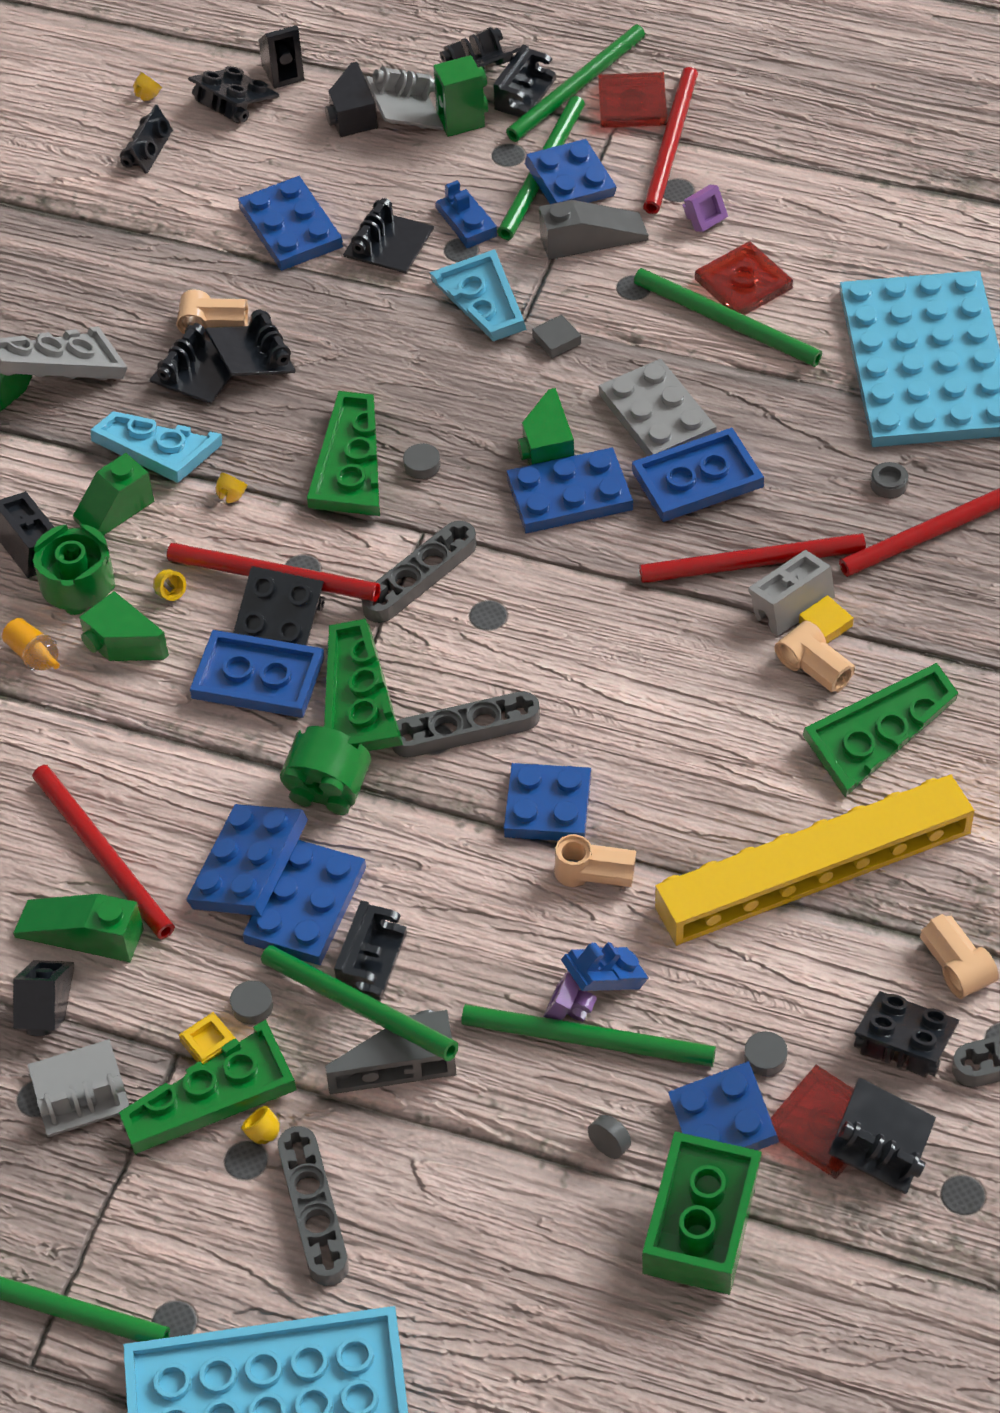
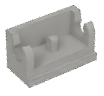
(791, 590)

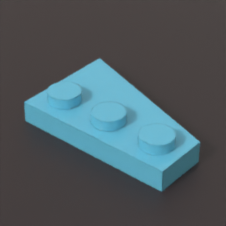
(482, 294)
(155, 447)

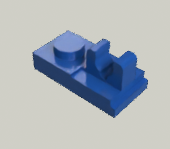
(465, 216)
(605, 968)

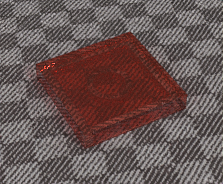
(632, 100)
(744, 279)
(811, 1119)

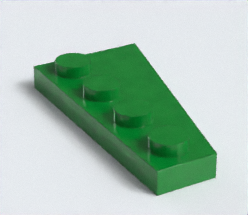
(348, 459)
(357, 690)
(875, 728)
(230, 1083)

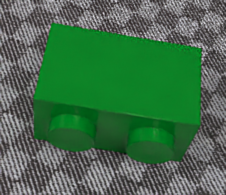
(460, 95)

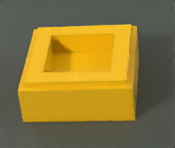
(828, 617)
(206, 1038)

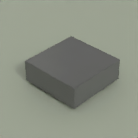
(556, 336)

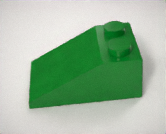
(701, 1213)

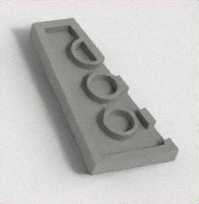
(65, 356)

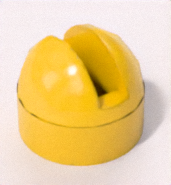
(146, 87)
(231, 487)
(174, 580)
(261, 1126)

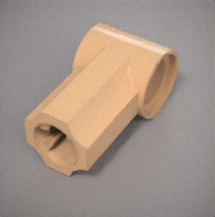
(200, 308)
(807, 649)
(594, 863)
(962, 964)

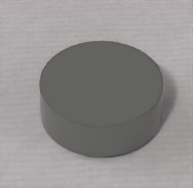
(421, 461)
(889, 480)
(251, 1002)
(766, 1053)
(609, 1136)

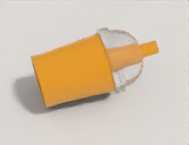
(35, 648)

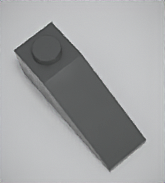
(586, 227)
(390, 1059)

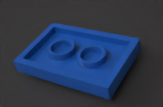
(290, 223)
(697, 474)
(569, 490)
(257, 673)
(247, 859)
(307, 902)

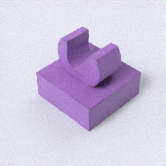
(705, 208)
(569, 1000)

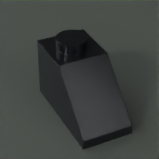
(282, 56)
(351, 103)
(41, 996)

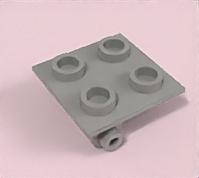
(404, 97)
(78, 1087)

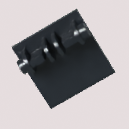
(483, 48)
(230, 92)
(388, 239)
(252, 348)
(193, 367)
(279, 606)
(905, 1029)
(882, 1136)

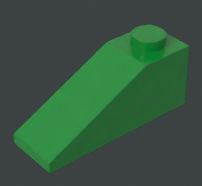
(83, 924)

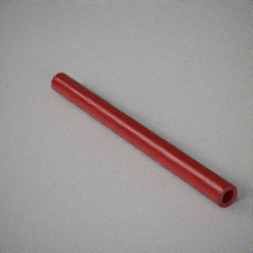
(670, 140)
(920, 533)
(749, 558)
(241, 566)
(103, 851)

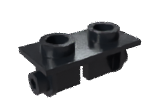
(147, 141)

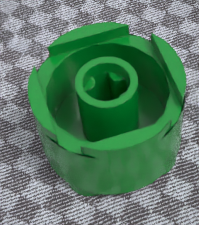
(73, 567)
(325, 769)

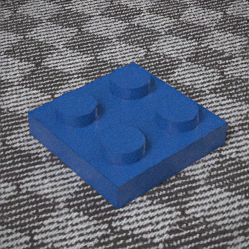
(570, 173)
(547, 801)
(725, 1109)

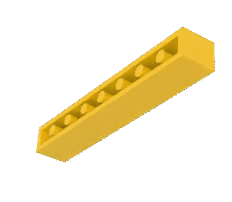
(813, 859)

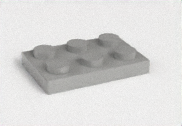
(656, 408)

